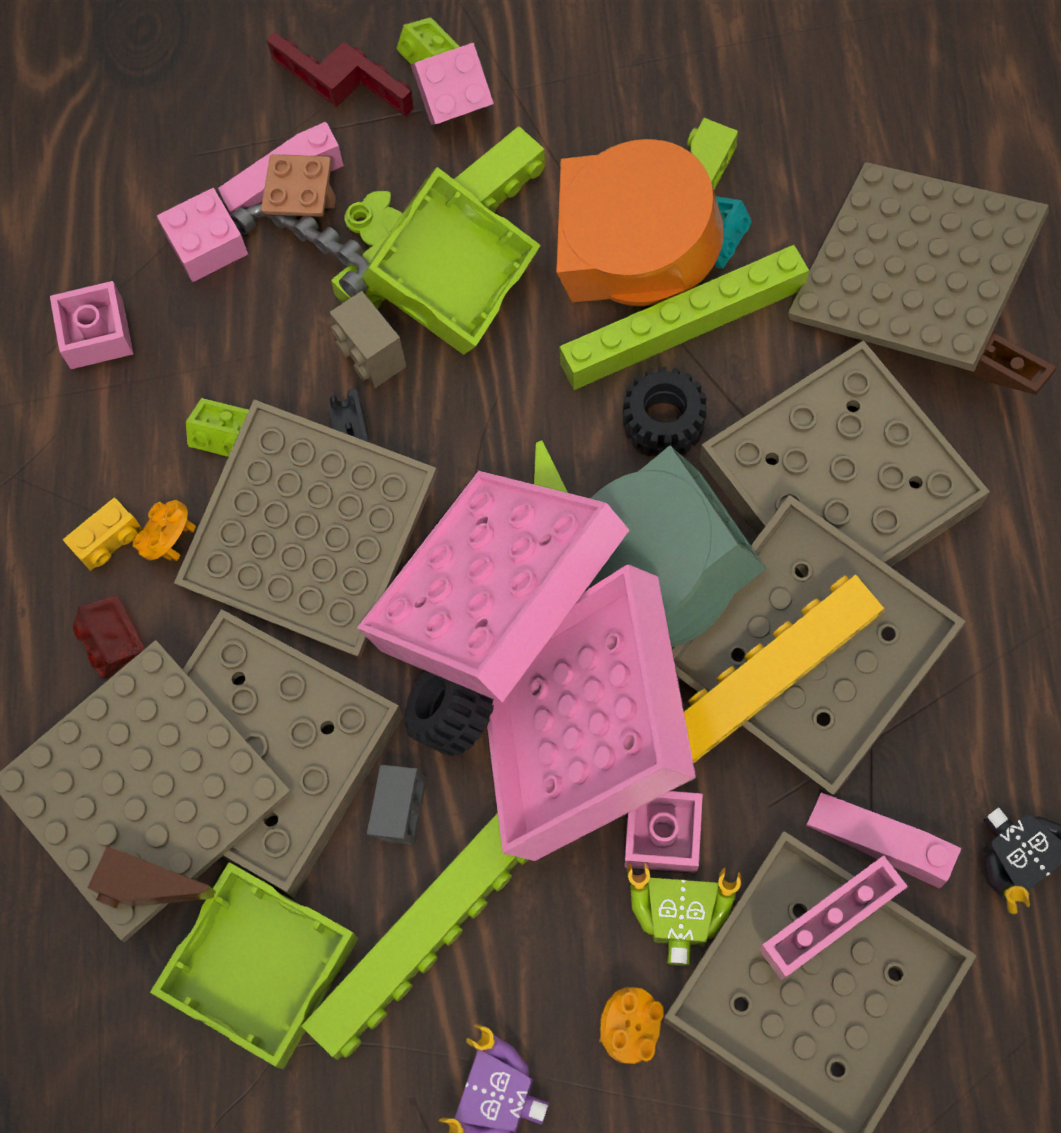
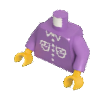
(496, 1090)

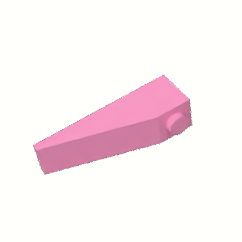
(248, 186)
(878, 836)

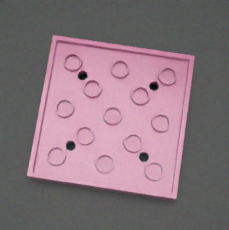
(493, 582)
(590, 721)

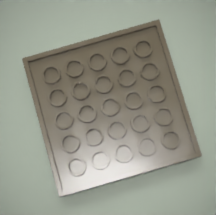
(919, 265)
(306, 526)
(141, 772)

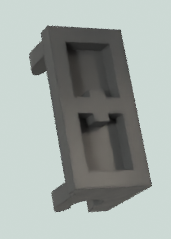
(397, 804)

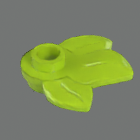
(377, 214)

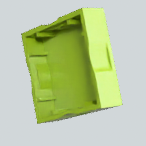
(450, 261)
(255, 965)

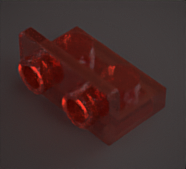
(107, 634)

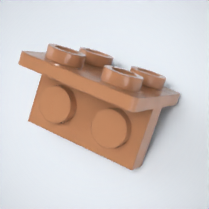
(298, 186)

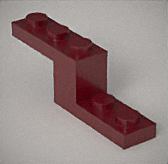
(341, 73)

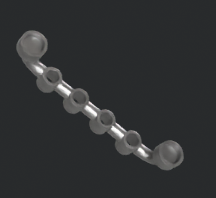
(325, 241)

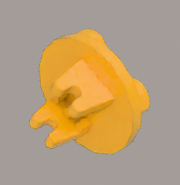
(163, 530)
(639, 1035)

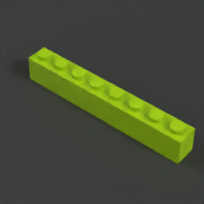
(490, 179)
(683, 317)
(412, 943)

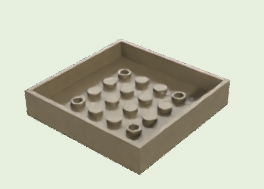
(846, 462)
(859, 682)
(282, 718)
(829, 1008)

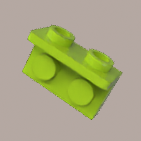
(424, 40)
(214, 426)

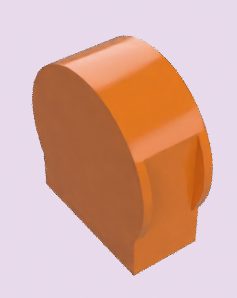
(636, 224)

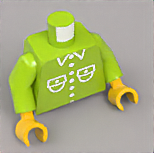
(681, 910)

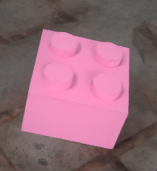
(452, 84)
(202, 234)
(91, 325)
(665, 833)

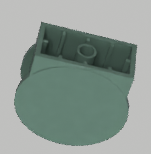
(683, 539)

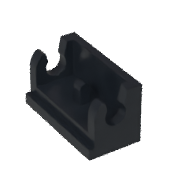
(348, 415)

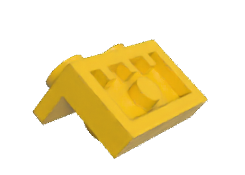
(103, 534)

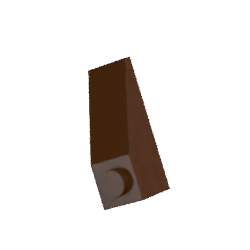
(1012, 366)
(141, 883)

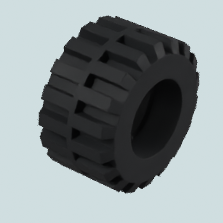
(670, 389)
(446, 714)

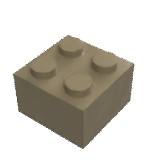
(367, 340)

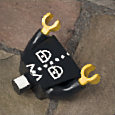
(1020, 855)

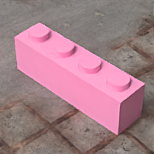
(832, 917)

